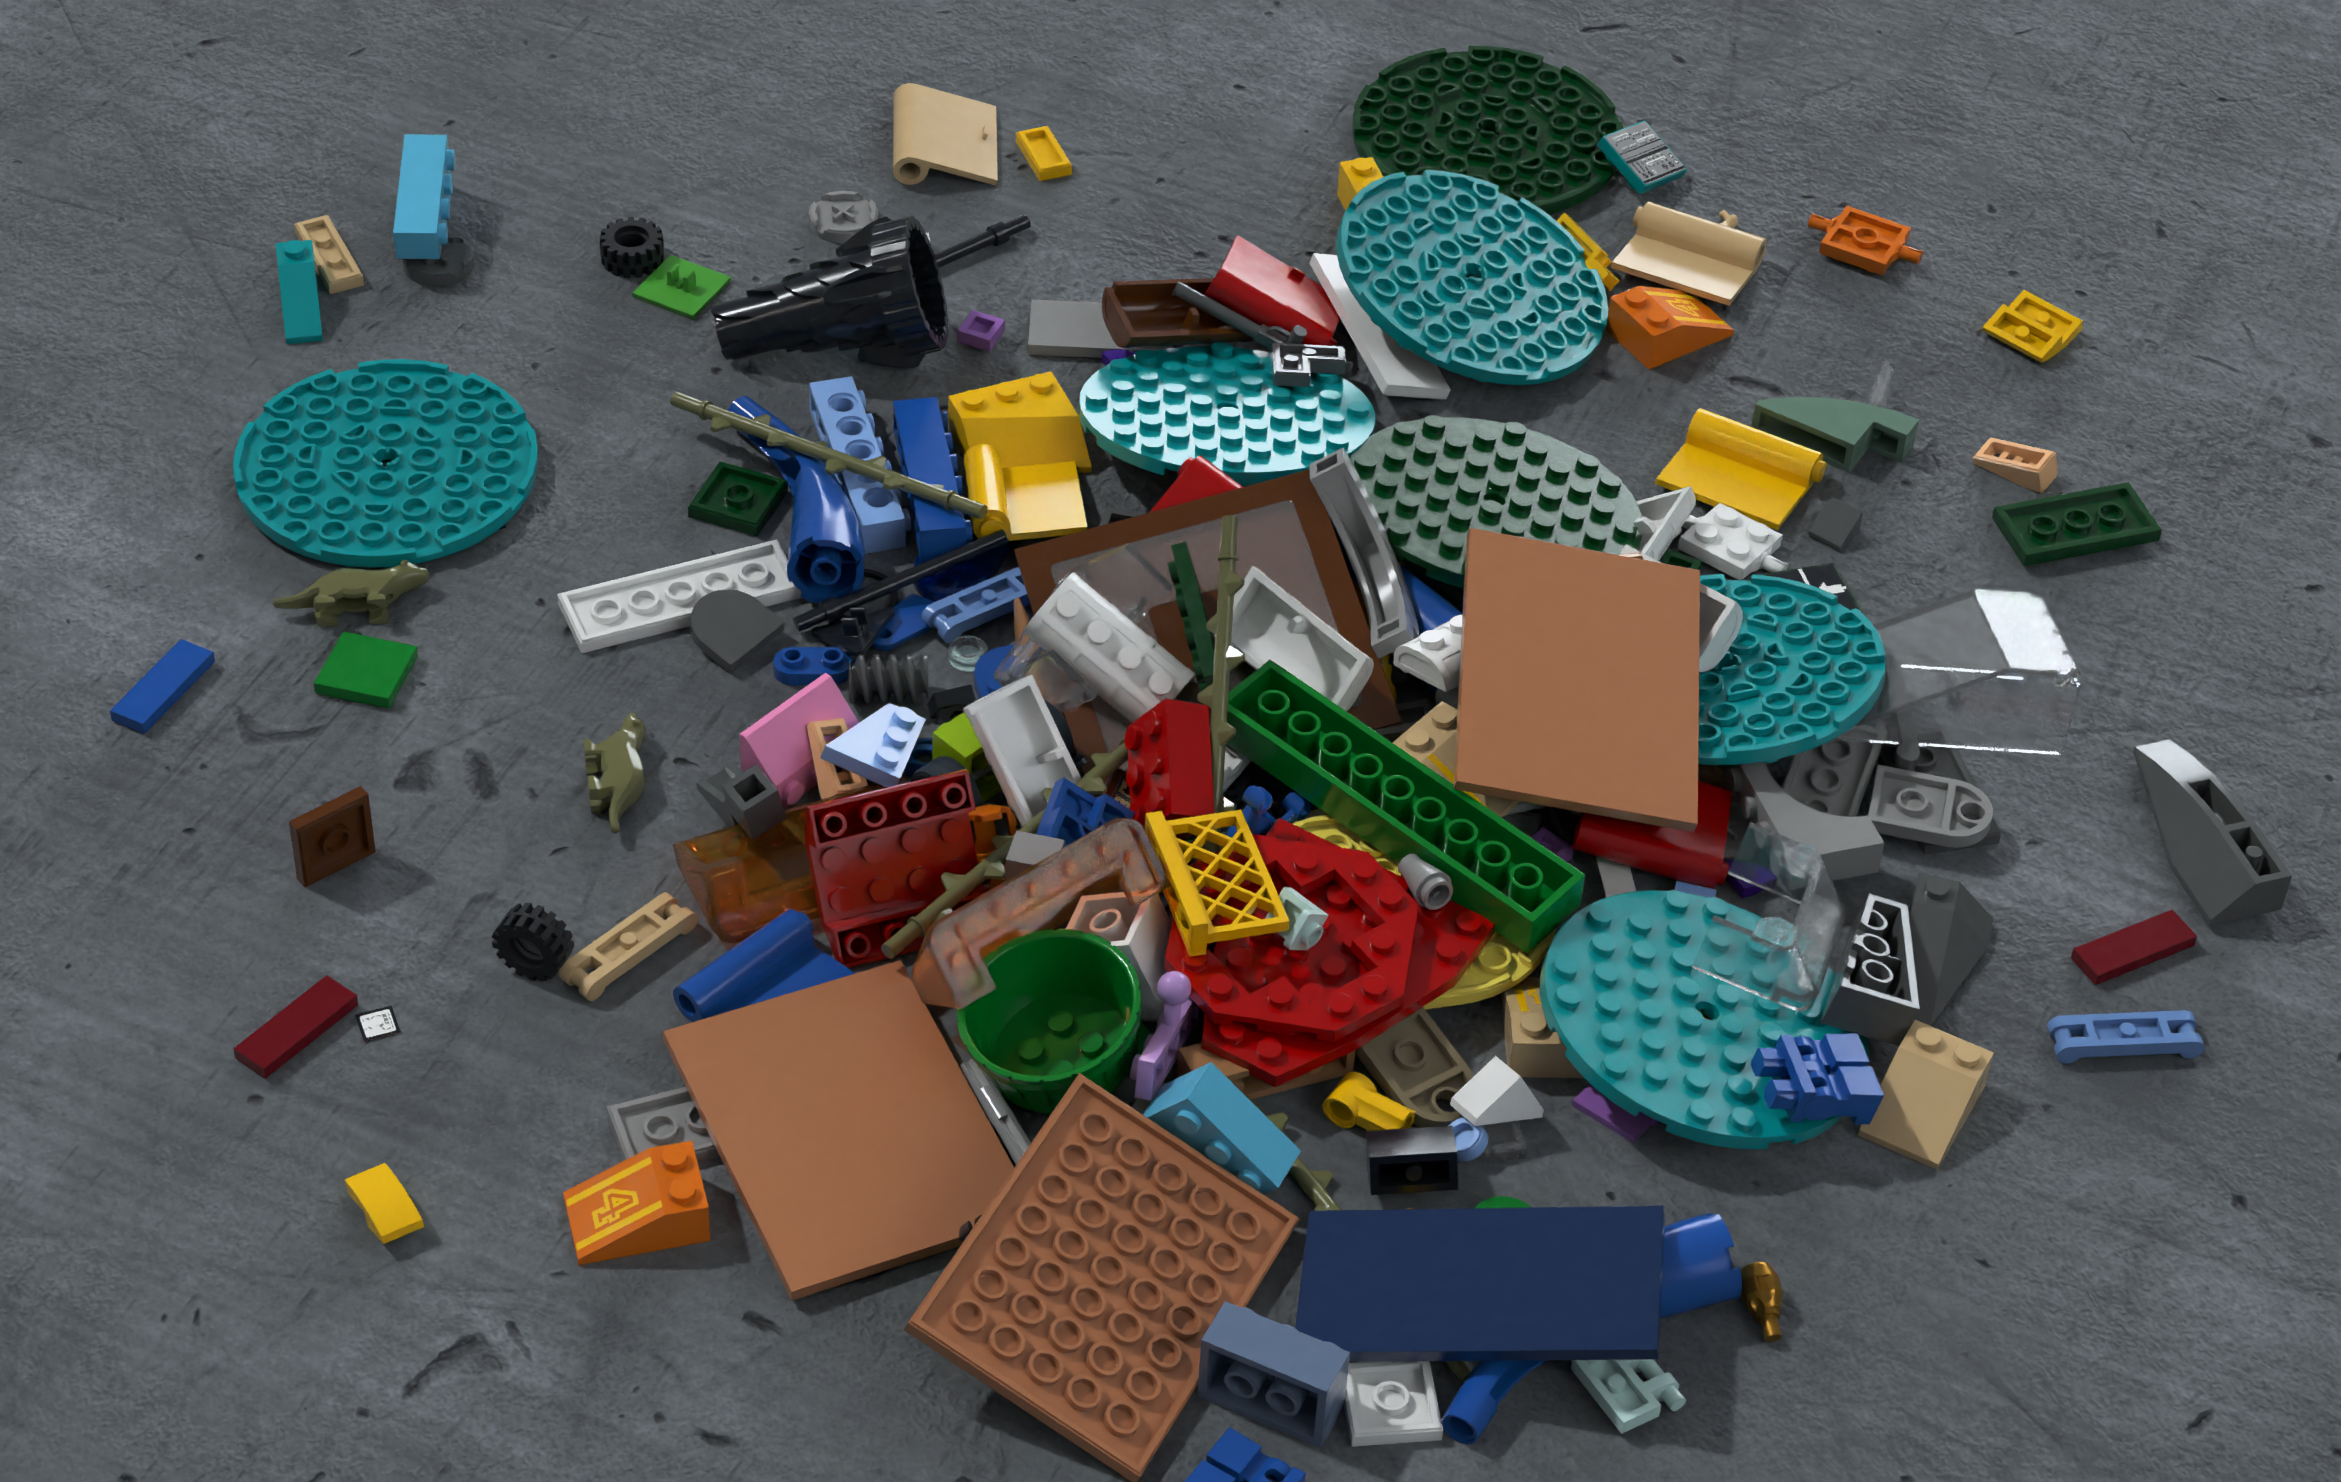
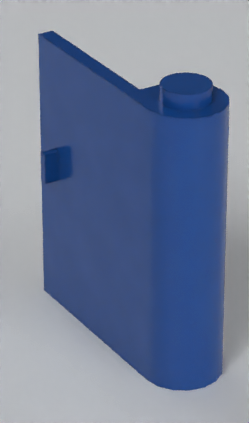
(761, 967)

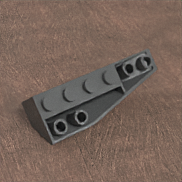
(2210, 837)

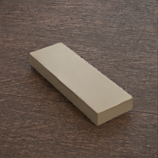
(331, 255)

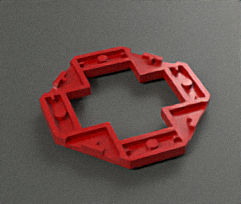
(1279, 1004)

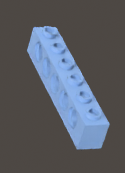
(845, 427)

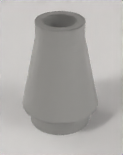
(1427, 883)

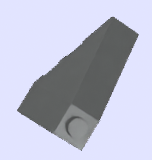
(1947, 941)

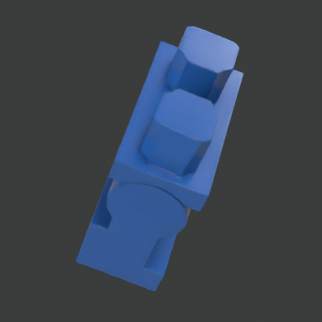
(1819, 1078)
(1241, 1460)

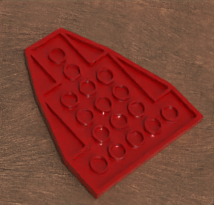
(1441, 953)

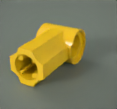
(1358, 1103)

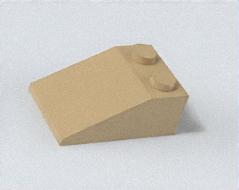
(1928, 1094)

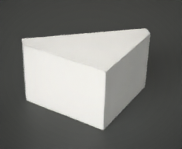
(1496, 1096)

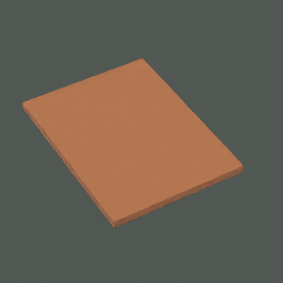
(1579, 680)
(842, 1126)
(1102, 1276)

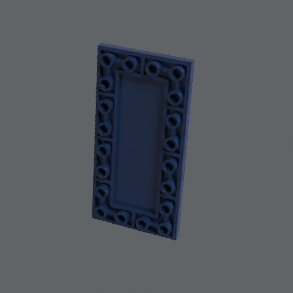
(1485, 1283)

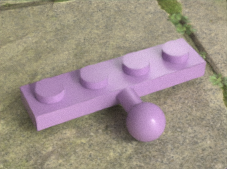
(1171, 1033)

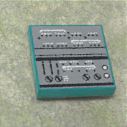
(1641, 157)

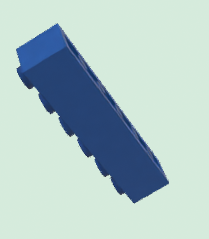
(928, 456)

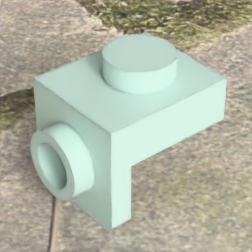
(1304, 918)

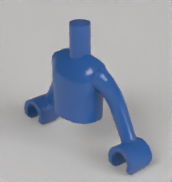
(1260, 800)

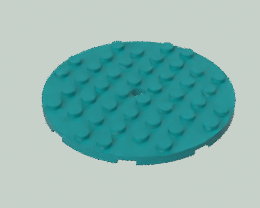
(1517, 323)
(1220, 406)
(318, 478)
(1791, 675)
(1633, 1025)

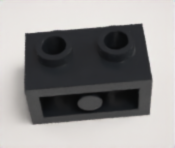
(1411, 1160)

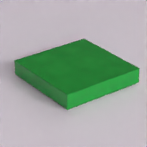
(366, 669)

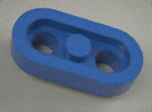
(807, 664)

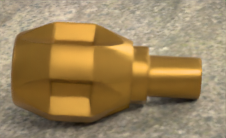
(1763, 1297)

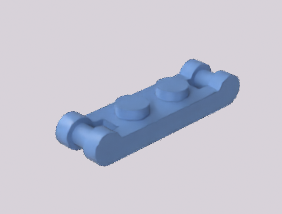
(976, 605)
(2125, 1035)

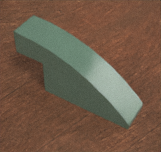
(1838, 428)

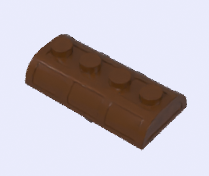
(1149, 316)

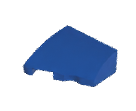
(1076, 813)

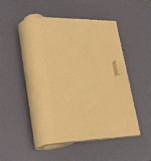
(942, 134)
(1690, 253)

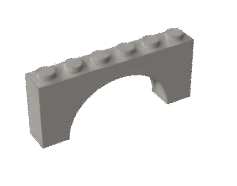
(1845, 843)

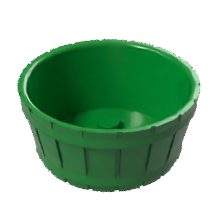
(1056, 1012)

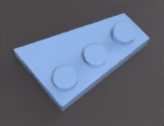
(877, 745)

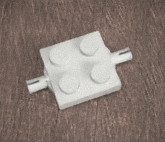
(1731, 542)

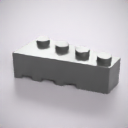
(1876, 975)

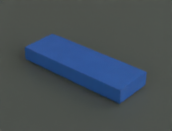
(162, 686)

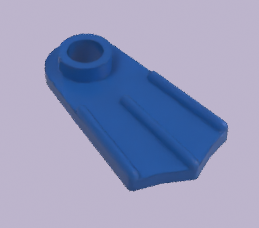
(905, 624)

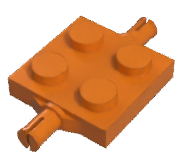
(1864, 240)

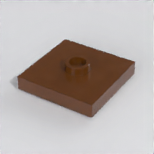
(332, 836)

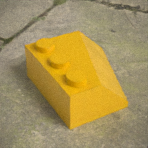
(1023, 420)

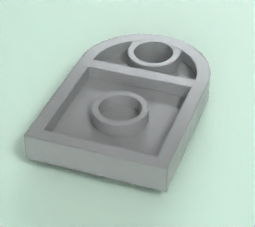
(1928, 808)

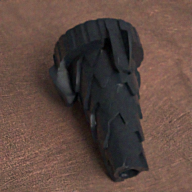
(872, 297)

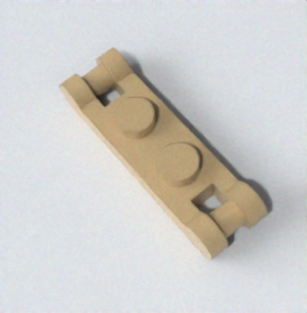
(627, 945)

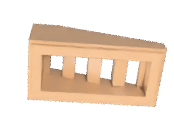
(2019, 463)
(827, 778)

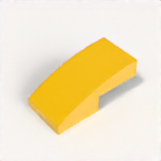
(384, 1203)

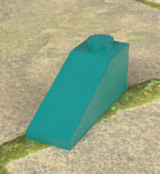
(299, 291)

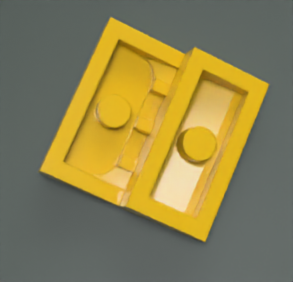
(2033, 326)

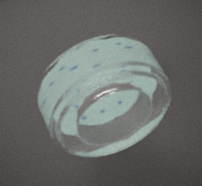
(965, 652)

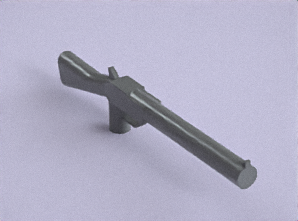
(1262, 334)

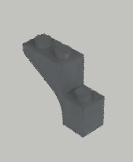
(744, 799)

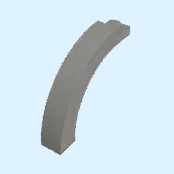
(1369, 551)

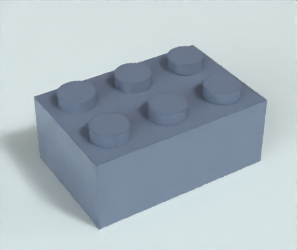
(1273, 1373)

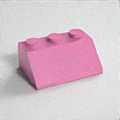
(781, 739)

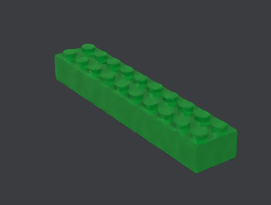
(1401, 805)

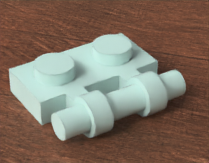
(1622, 1392)

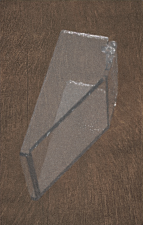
(1975, 677)

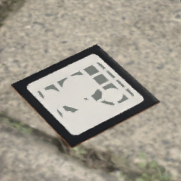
(377, 1023)

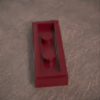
(2133, 947)
(295, 1026)

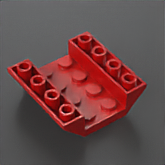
(883, 860)

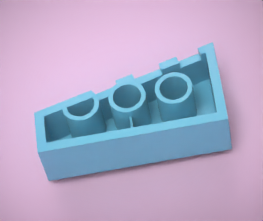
(423, 197)

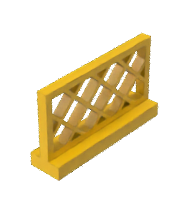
(1195, 911)

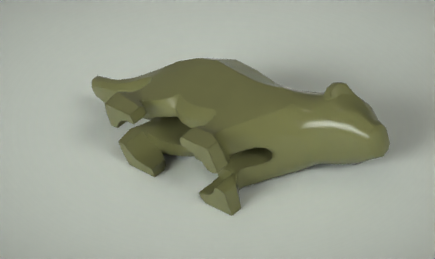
(356, 592)
(620, 768)

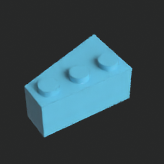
(1224, 1126)

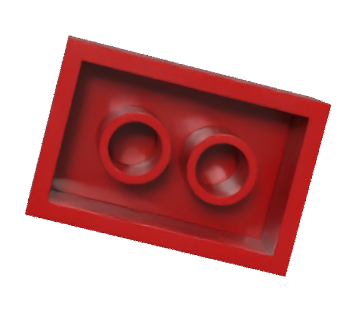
(1170, 762)

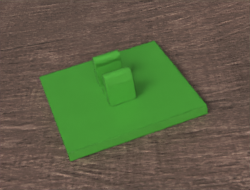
(681, 287)

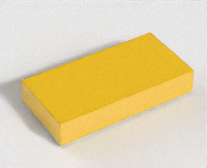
(1043, 153)

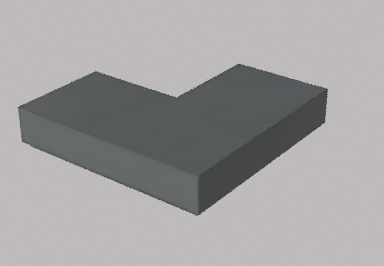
(1295, 361)

